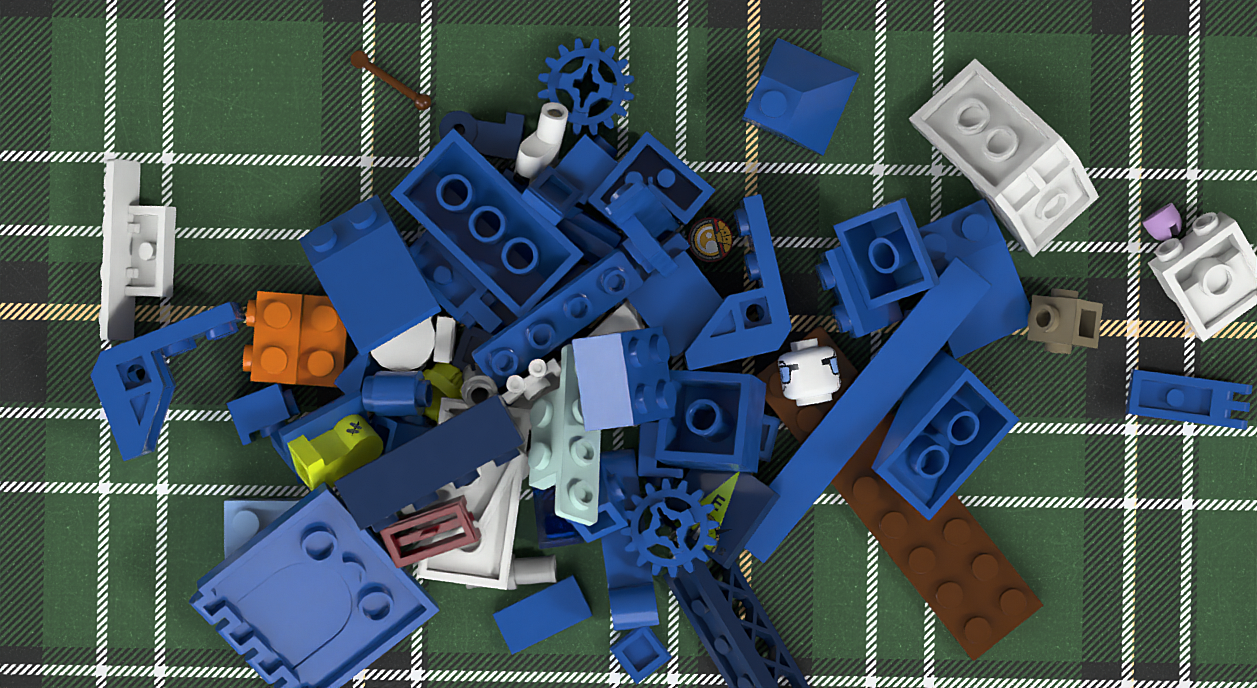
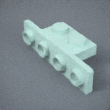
(563, 450)

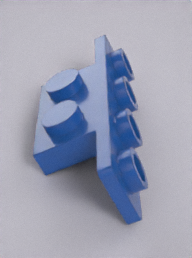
(646, 225)
(558, 317)

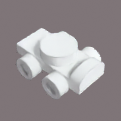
(534, 383)

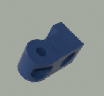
(488, 138)

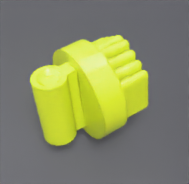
(445, 382)

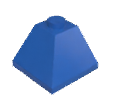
(800, 96)

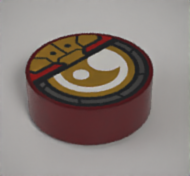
(710, 239)

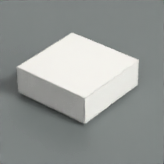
(445, 339)

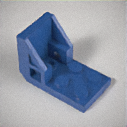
(729, 331)
(140, 407)

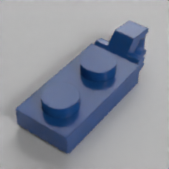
(455, 285)

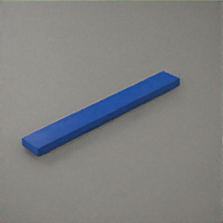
(868, 401)

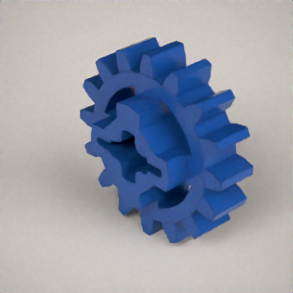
(607, 91)
(652, 537)

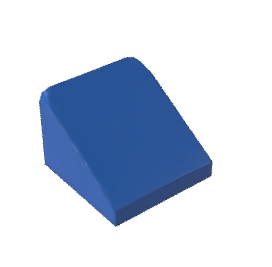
(355, 373)

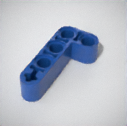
(629, 586)

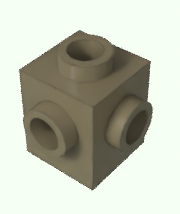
(1064, 321)

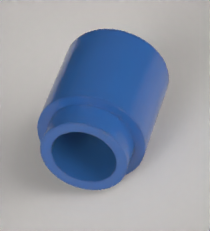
(397, 393)

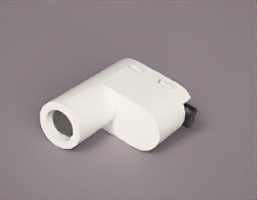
(543, 145)

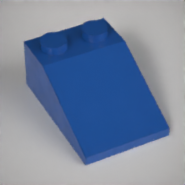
(978, 241)
(369, 274)
(941, 434)

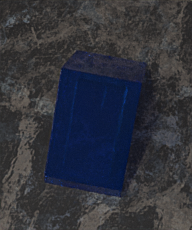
(552, 529)

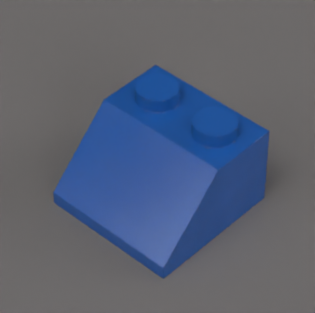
(886, 253)

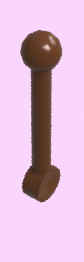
(361, 60)

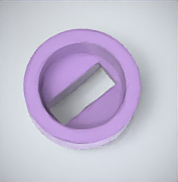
(1163, 223)

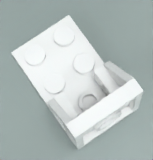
(1008, 156)

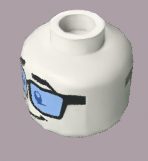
(809, 372)

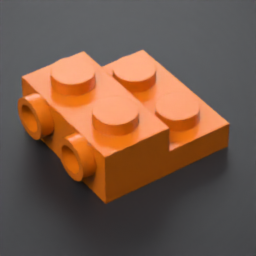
(295, 340)

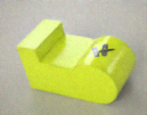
(335, 451)

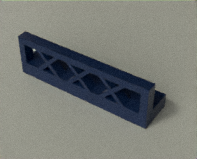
(728, 638)

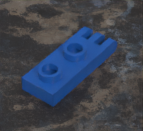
(1186, 399)

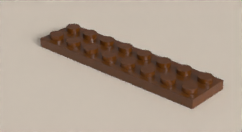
(942, 557)

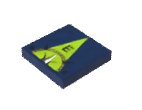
(740, 508)

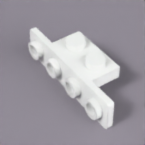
(135, 250)

